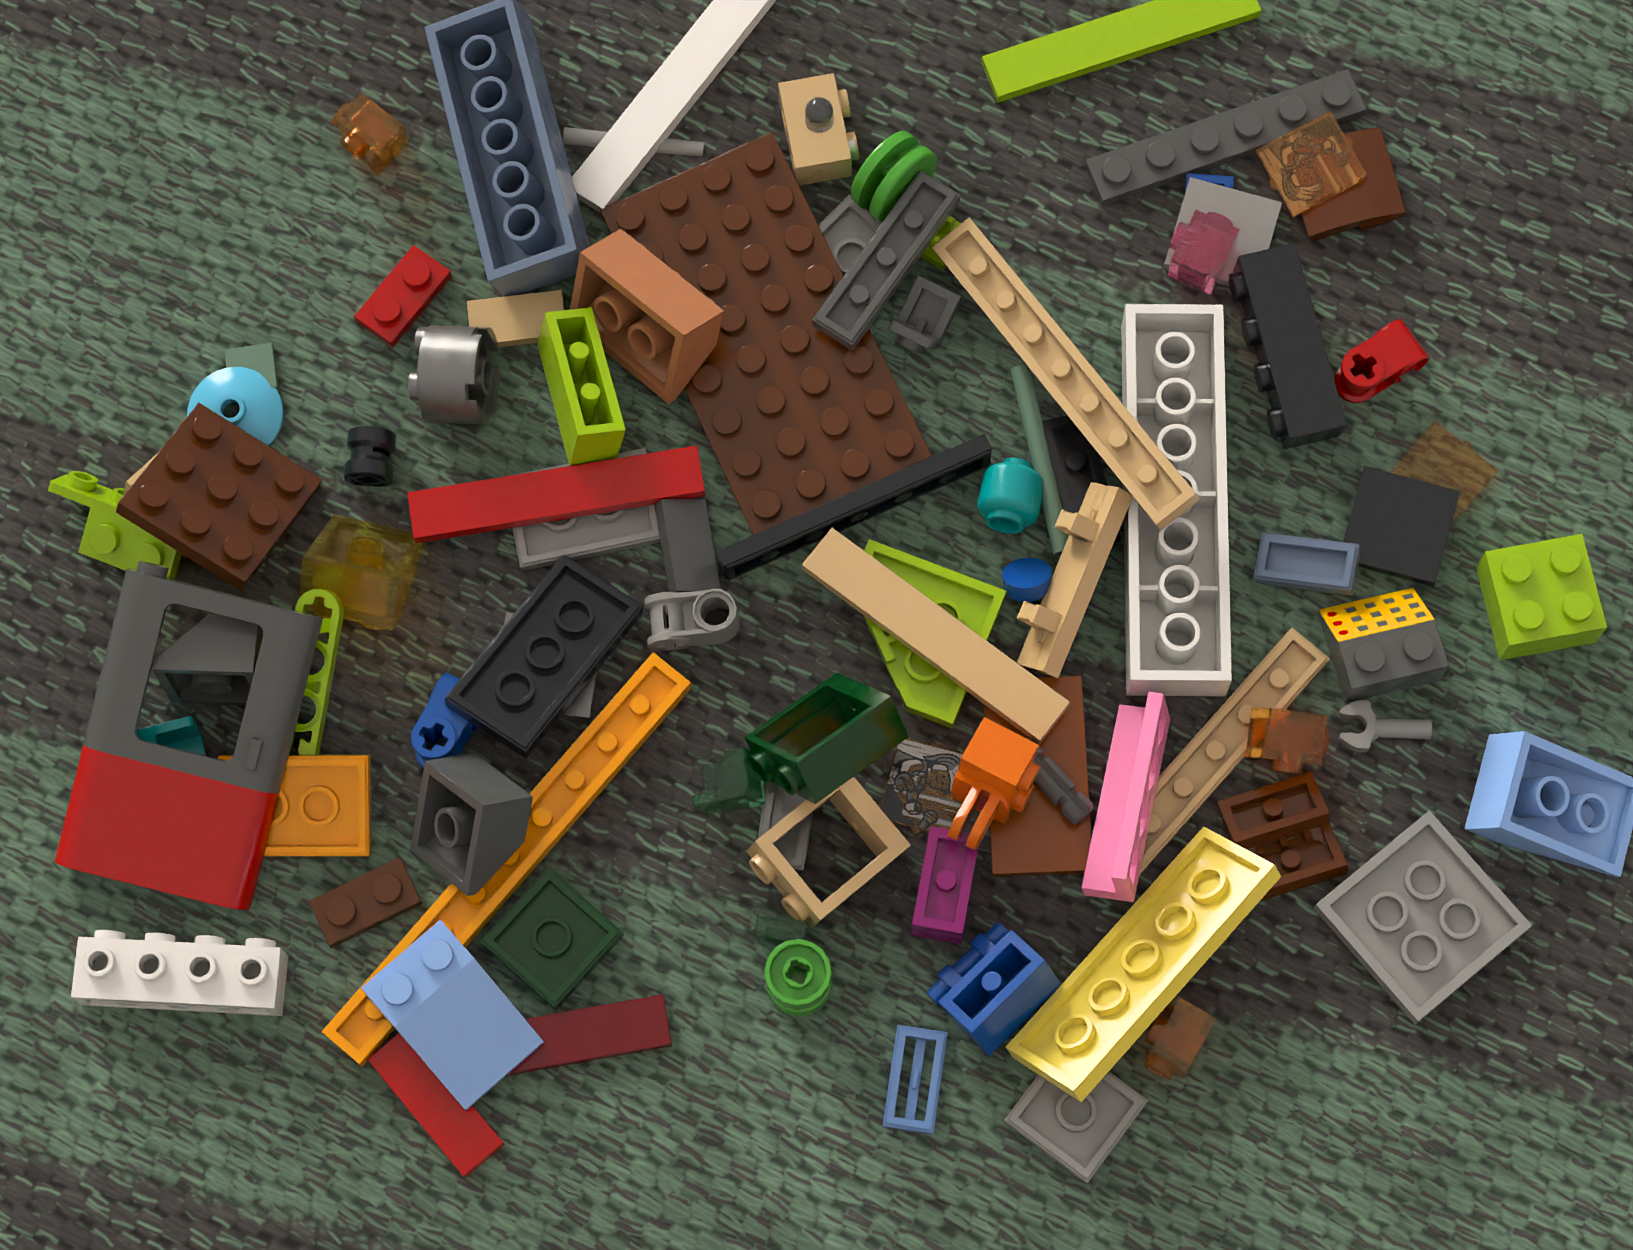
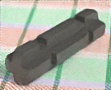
(1061, 789)

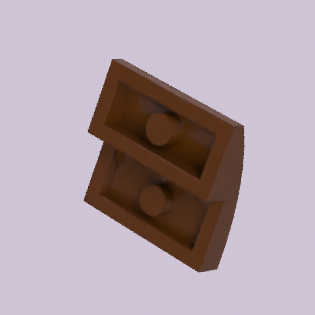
(1365, 203)
(1281, 813)

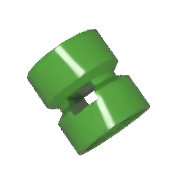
(798, 977)

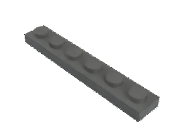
(1220, 137)

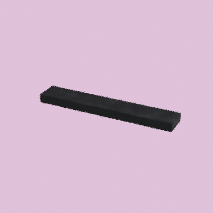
(854, 507)

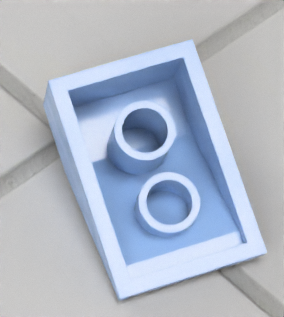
(1552, 803)
(452, 1014)

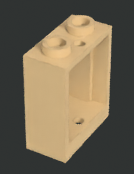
(864, 818)

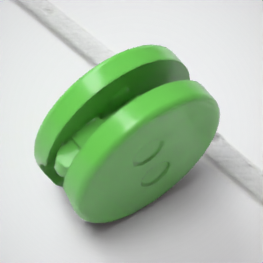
(890, 172)

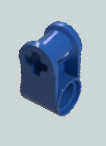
(440, 722)

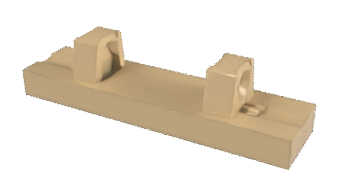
(1074, 578)

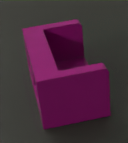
(944, 887)

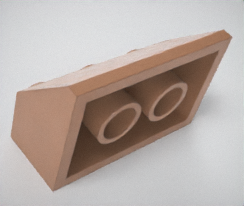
(646, 313)

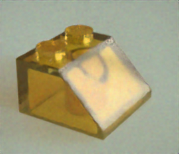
(365, 567)

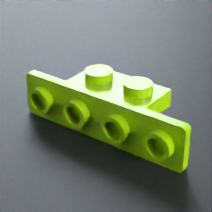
(107, 533)

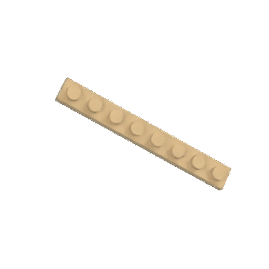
(1066, 374)

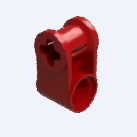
(1383, 359)

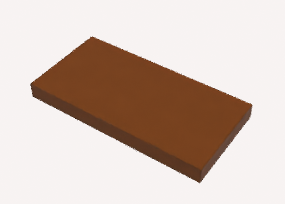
(1041, 836)

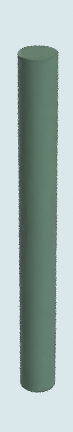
(1039, 453)

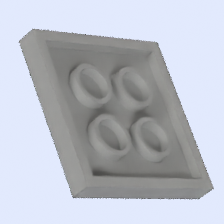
(1422, 917)

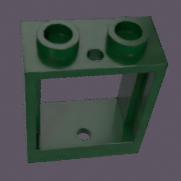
(825, 738)

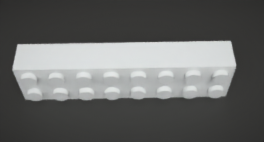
(1179, 574)

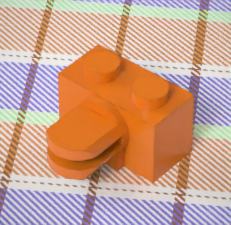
(993, 779)

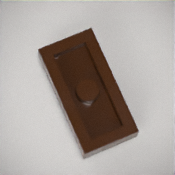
(365, 902)

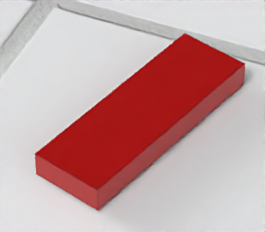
(457, 1131)

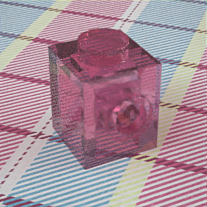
(1202, 249)

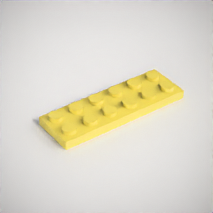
(1143, 963)

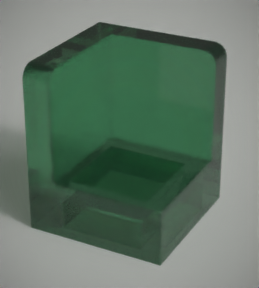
(730, 784)

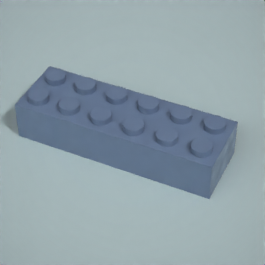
(508, 146)

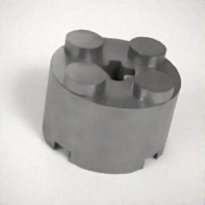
(455, 374)

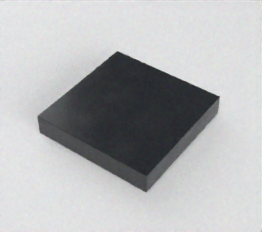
(1401, 525)

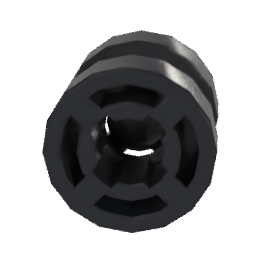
(370, 456)

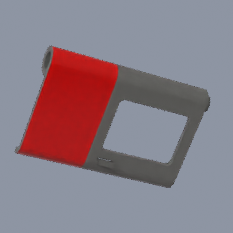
(171, 813)

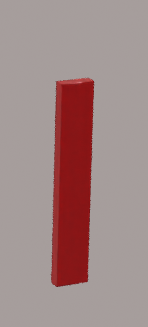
(555, 494)

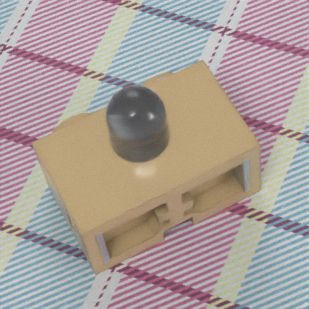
(816, 129)

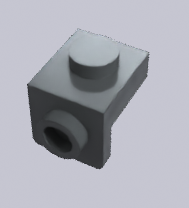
(926, 315)

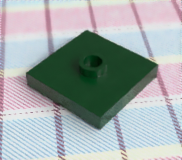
(552, 938)

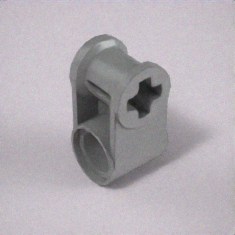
(686, 619)

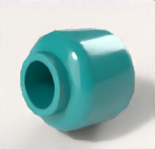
(1010, 496)

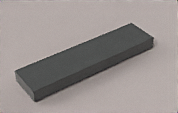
(886, 260)

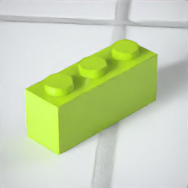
(580, 386)

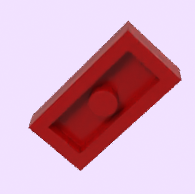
(403, 296)

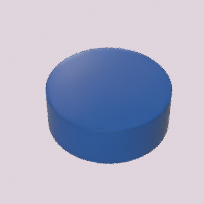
(1027, 579)

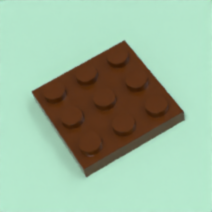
(219, 496)

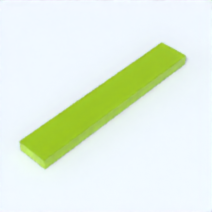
(1109, 42)

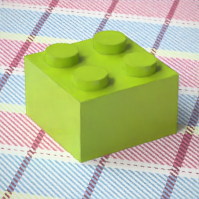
(1541, 597)

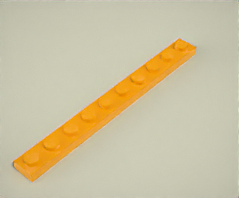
(555, 807)

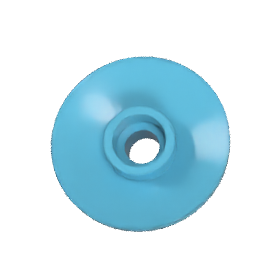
(259, 403)

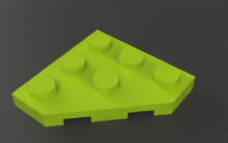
(971, 601)

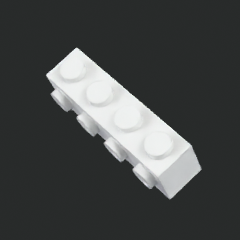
(180, 974)

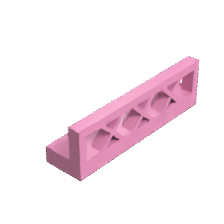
(1127, 800)

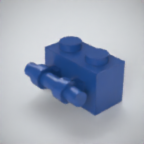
(994, 987)

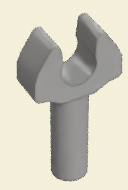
(1379, 727)

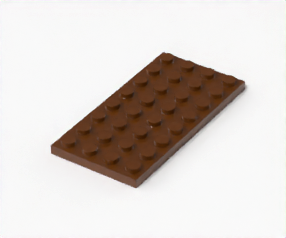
(776, 397)

